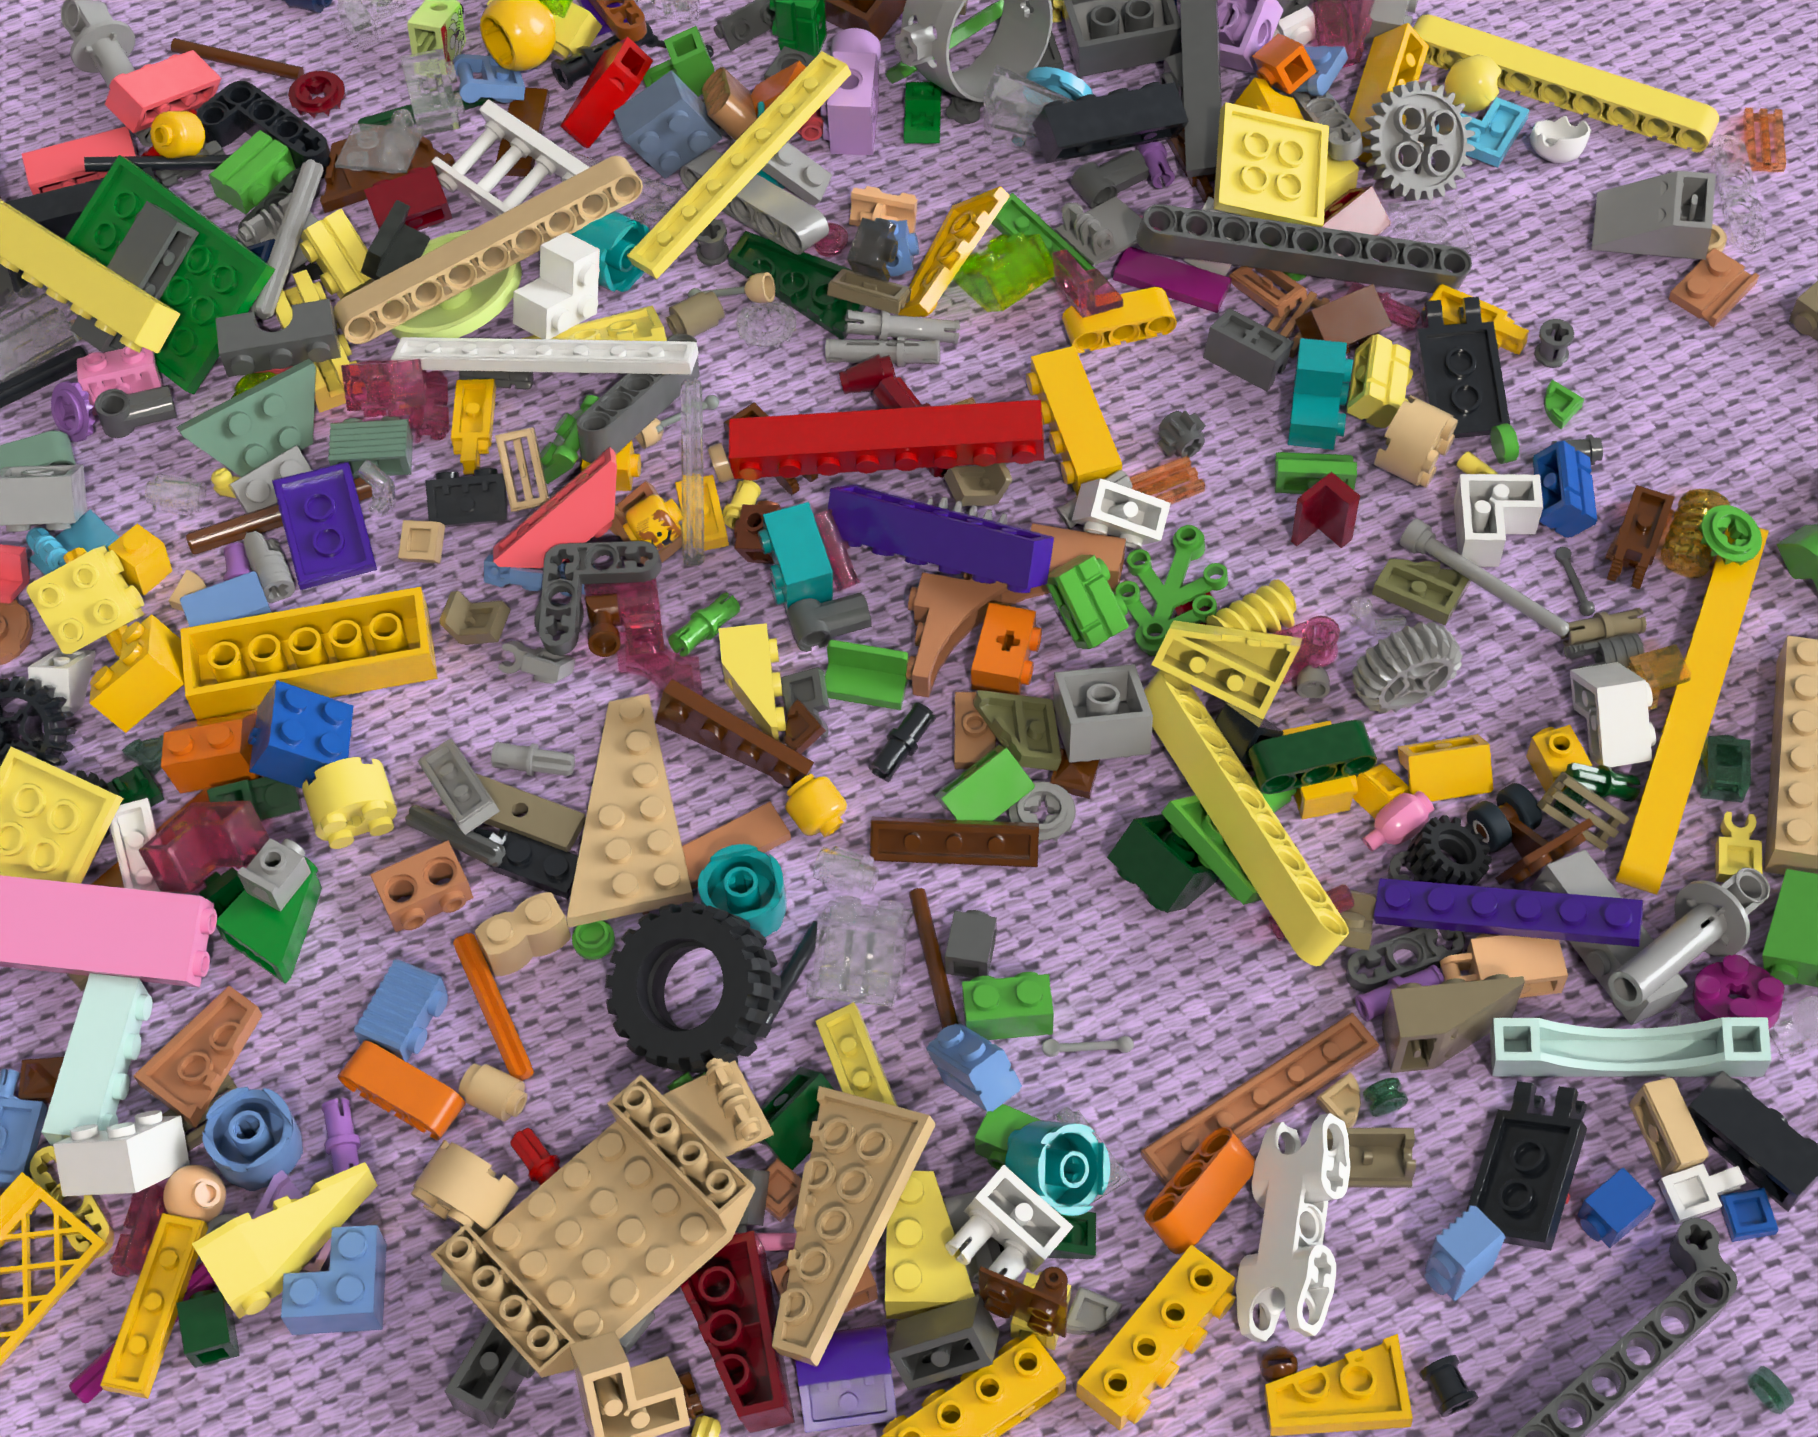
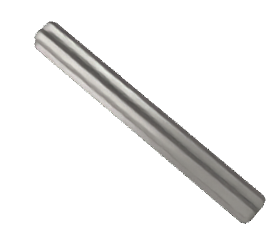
(288, 237)

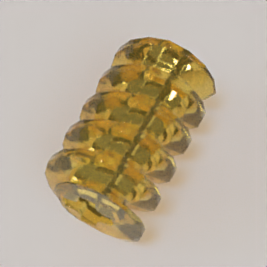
(1682, 545)

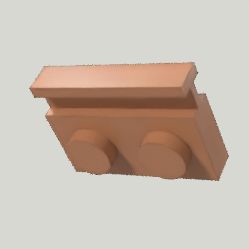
(1713, 287)

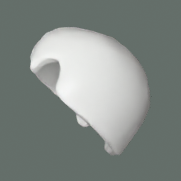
(1559, 139)

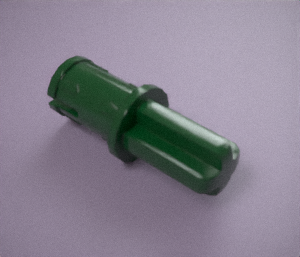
(1605, 781)

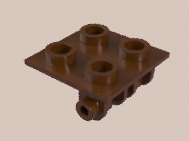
(1040, 1307)

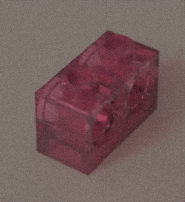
(383, 387)

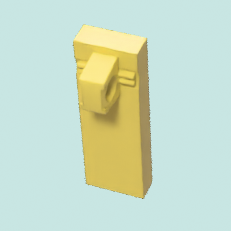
(854, 1055)

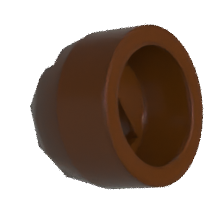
(1278, 1370)

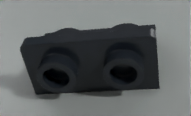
(467, 499)

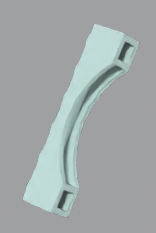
(1690, 1050)

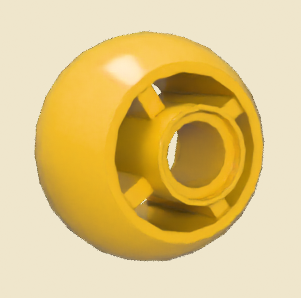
(518, 33)

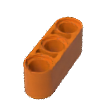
(403, 1088)
(1200, 1190)

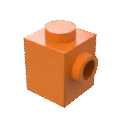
(1284, 64)

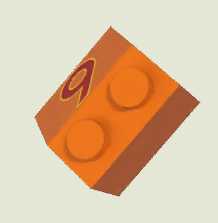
(209, 752)

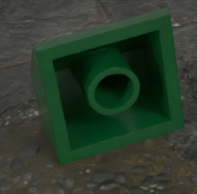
(1161, 864)

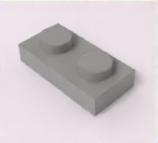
(798, 174)
(256, 488)

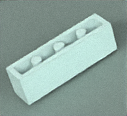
(98, 1055)

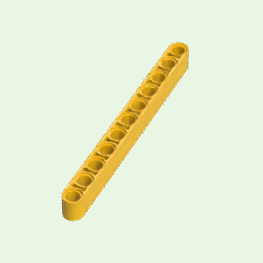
(1687, 724)

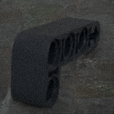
(248, 109)

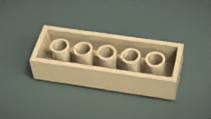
(1794, 761)

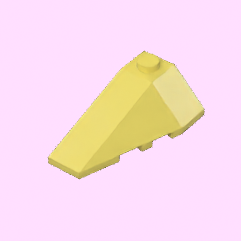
(254, 1254)

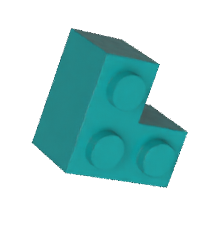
(1319, 393)
(798, 556)

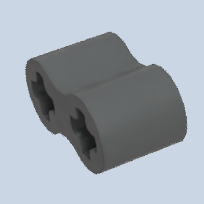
(1692, 1259)

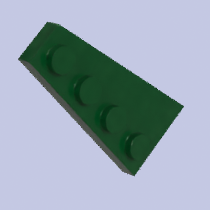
(798, 280)

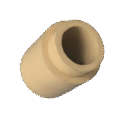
(493, 1091)

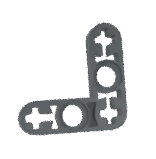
(581, 572)
(1420, 942)

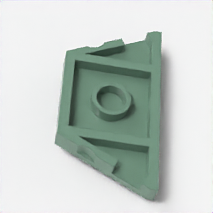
(258, 421)

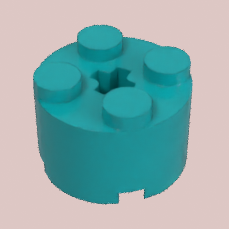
(615, 238)
(745, 885)
(1060, 1164)

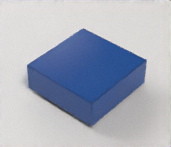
(1748, 1214)

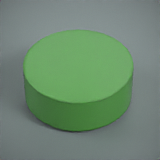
(1504, 443)

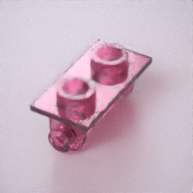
(429, 418)
(143, 1219)

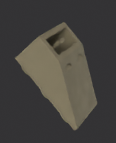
(1438, 1021)

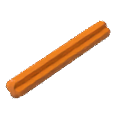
(493, 1007)

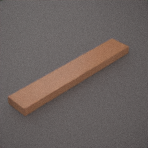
(1266, 1093)

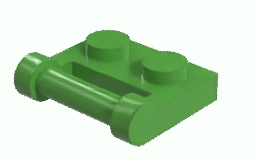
(562, 453)

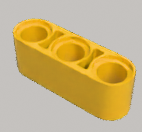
(1140, 318)

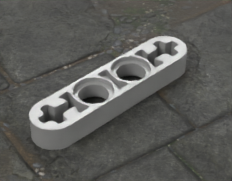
(1344, 136)

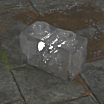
(430, 73)

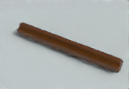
(259, 521)

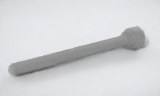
(1420, 539)

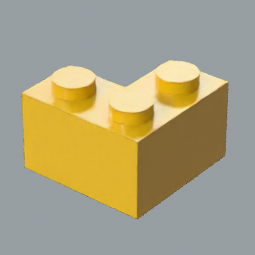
(142, 677)

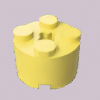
(350, 801)

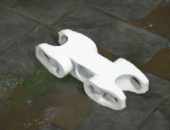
(1291, 1253)

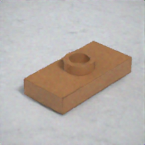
(972, 733)

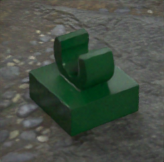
(136, 786)
(222, 889)

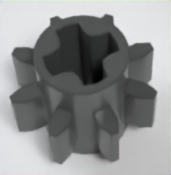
(1181, 434)

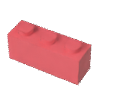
(169, 85)
(64, 162)

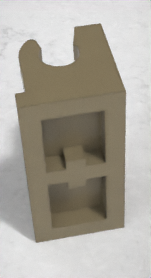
(1380, 1157)

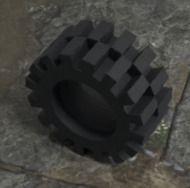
(1456, 841)

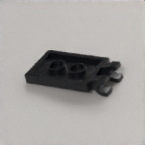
(1462, 368)
(1530, 1166)

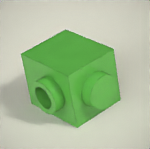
(995, 1130)

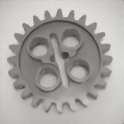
(1391, 135)

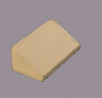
(1668, 1127)

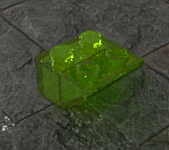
(1006, 270)

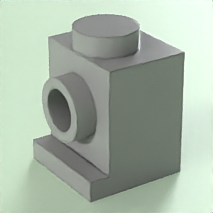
(275, 873)

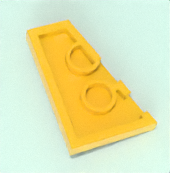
(1348, 1395)

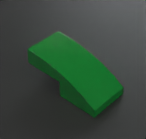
(922, 112)

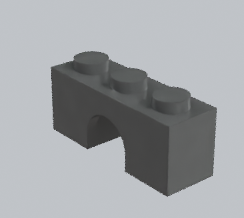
(251, 350)

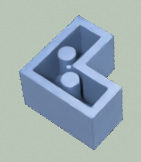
(346, 1295)

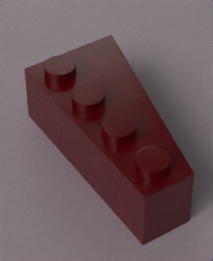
(738, 1325)

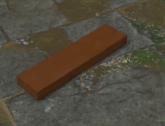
(954, 841)

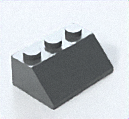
(1121, 33)

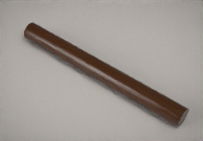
(238, 59)
(933, 957)

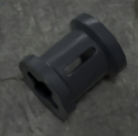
(1448, 1385)

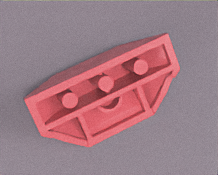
(571, 516)

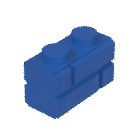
(1566, 489)

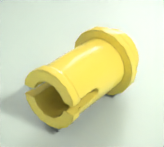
(745, 493)

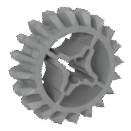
(1406, 667)

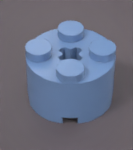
(252, 1137)

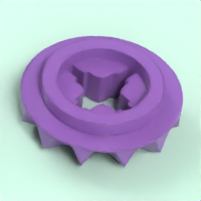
(72, 410)

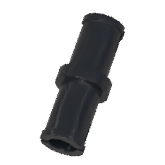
(902, 742)

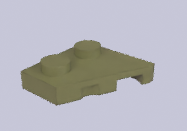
(1421, 588)
(1023, 726)

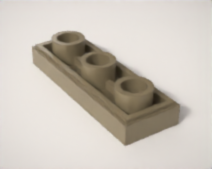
(543, 820)

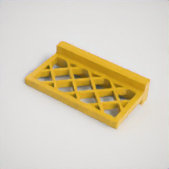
(15, 1210)

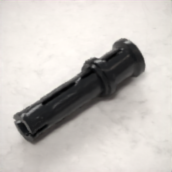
(585, 59)

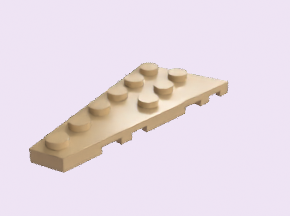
(630, 835)
(845, 1200)

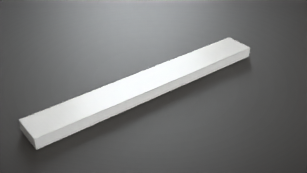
(549, 355)

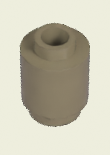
(695, 314)

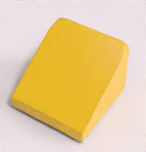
(1378, 788)

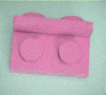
(118, 370)

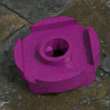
(1738, 977)

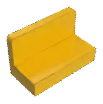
(1448, 767)

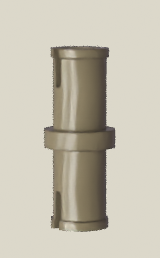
(1605, 626)

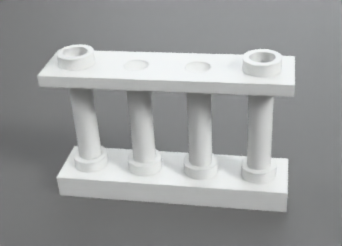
(523, 142)

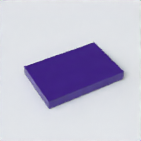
(324, 525)

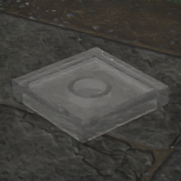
(1434, 221)

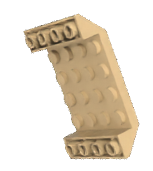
(602, 1233)

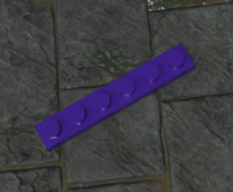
(1509, 912)

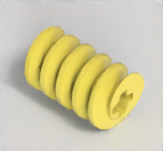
(1259, 610)

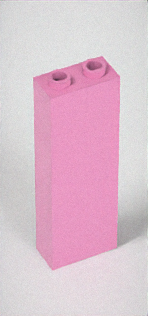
(105, 931)

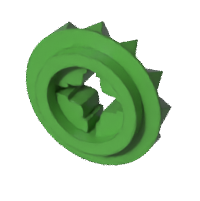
(1741, 528)

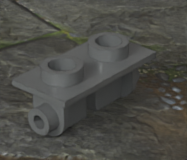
(745, 23)

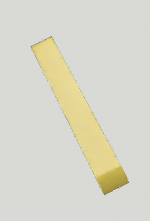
(1574, 85)
(1245, 820)

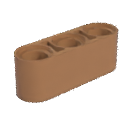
(728, 103)

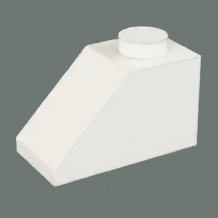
(67, 674)

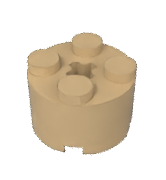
(1415, 441)
(463, 1188)

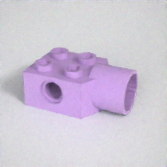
(1244, 30)
(854, 105)

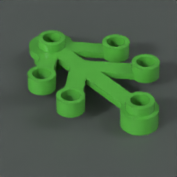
(1172, 593)

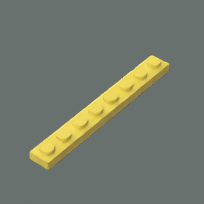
(739, 165)

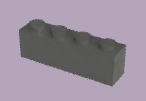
(146, 259)

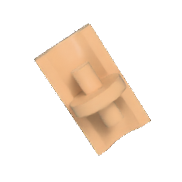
(873, 204)

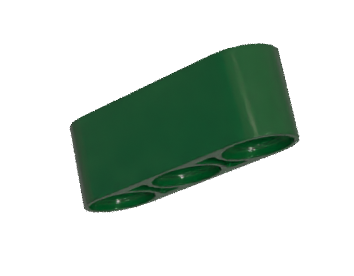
(1312, 756)

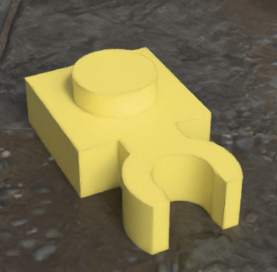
(1736, 849)

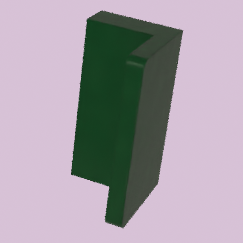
(791, 1115)

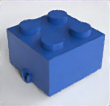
(298, 734)

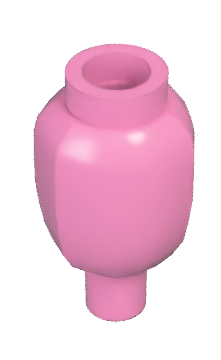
(1399, 820)

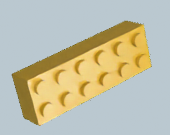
(318, 648)

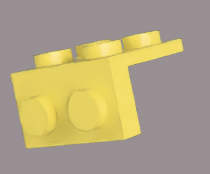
(85, 599)

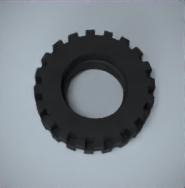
(642, 976)

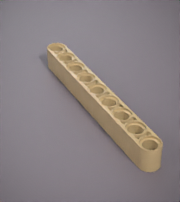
(469, 251)

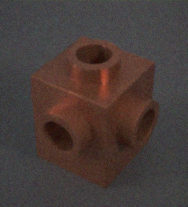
(747, 529)

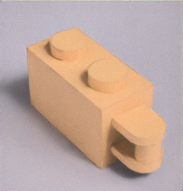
(1491, 954)

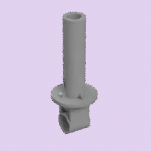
(100, 43)
(1708, 921)

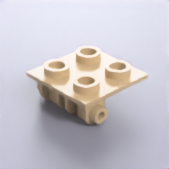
(722, 1108)

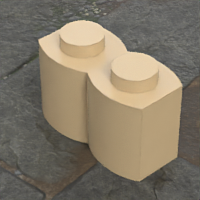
(529, 931)

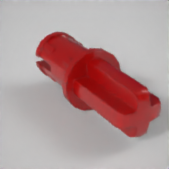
(535, 1156)

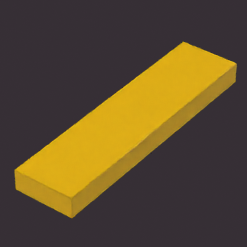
(154, 1307)

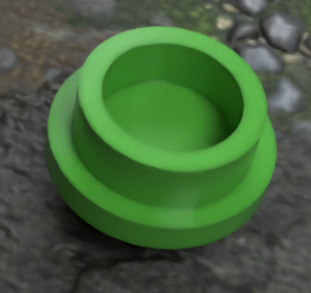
(593, 940)

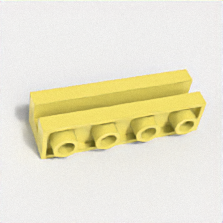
(328, 376)

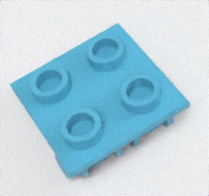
(86, 533)

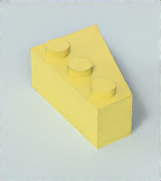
(1228, 662)

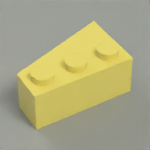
(918, 1266)

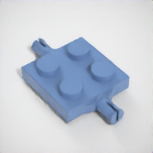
(19, 1129)

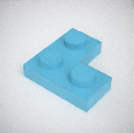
(1496, 131)

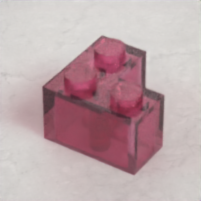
(202, 840)

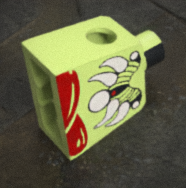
(438, 26)

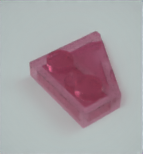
(1344, 25)

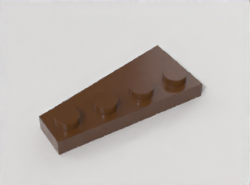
(721, 731)

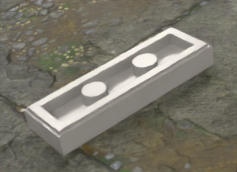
(458, 786)

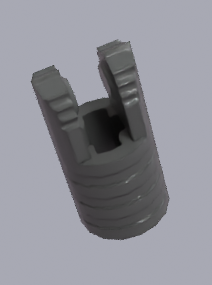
(1608, 650)

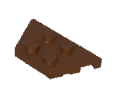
(348, 186)

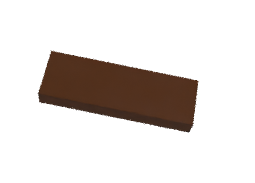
(532, 113)

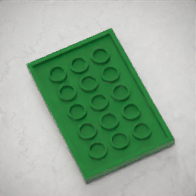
(212, 281)

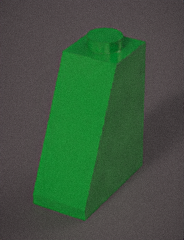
(271, 936)

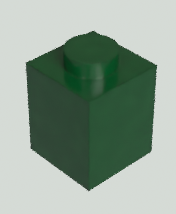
(207, 1328)

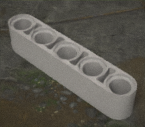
(766, 208)

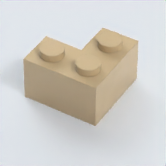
(625, 1399)

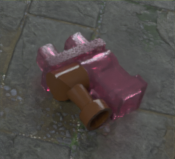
(626, 604)

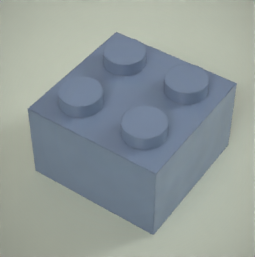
(667, 124)

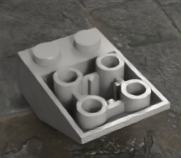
(1657, 216)

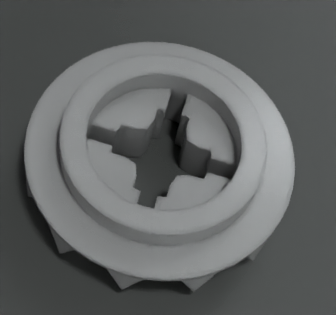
(1057, 802)

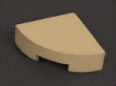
(188, 584)
(1342, 1100)

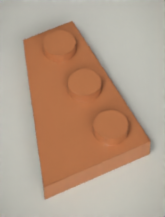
(200, 1056)

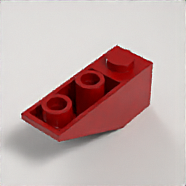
(606, 90)

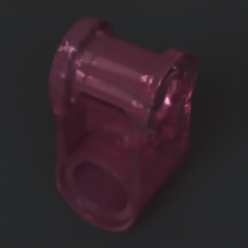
(1313, 646)

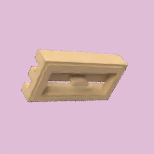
(516, 436)

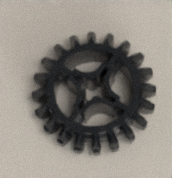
(40, 709)

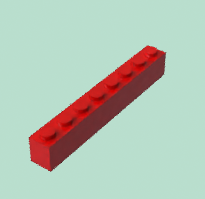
(886, 439)

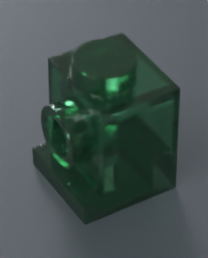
(1725, 768)

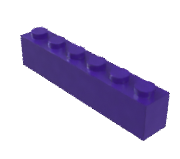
(942, 538)

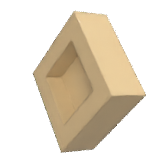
(421, 541)

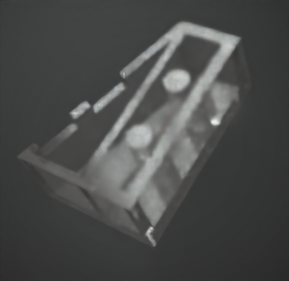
(1011, 109)

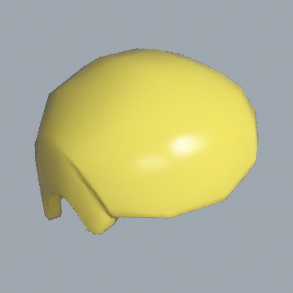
(1473, 82)

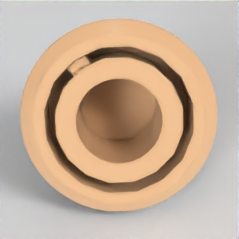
(195, 1193)

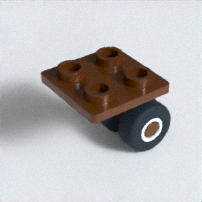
(1514, 822)

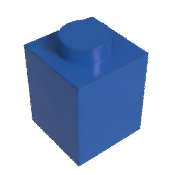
(1615, 1208)

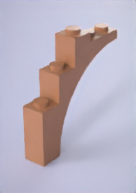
(952, 606)

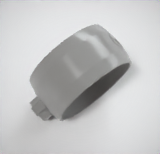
(1015, 46)

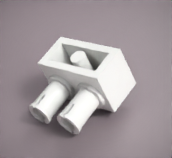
(1016, 1220)

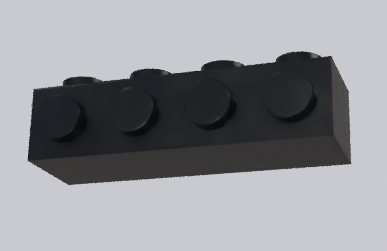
(1110, 121)

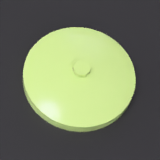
(467, 309)

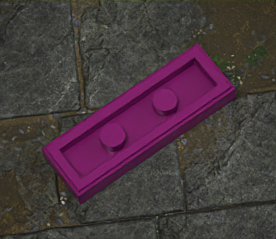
(1178, 279)

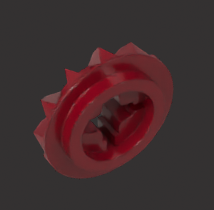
(316, 83)

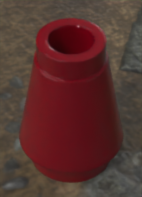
(867, 374)

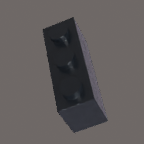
(1756, 1140)

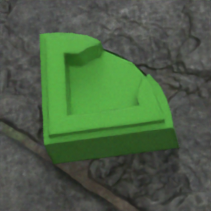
(1561, 404)

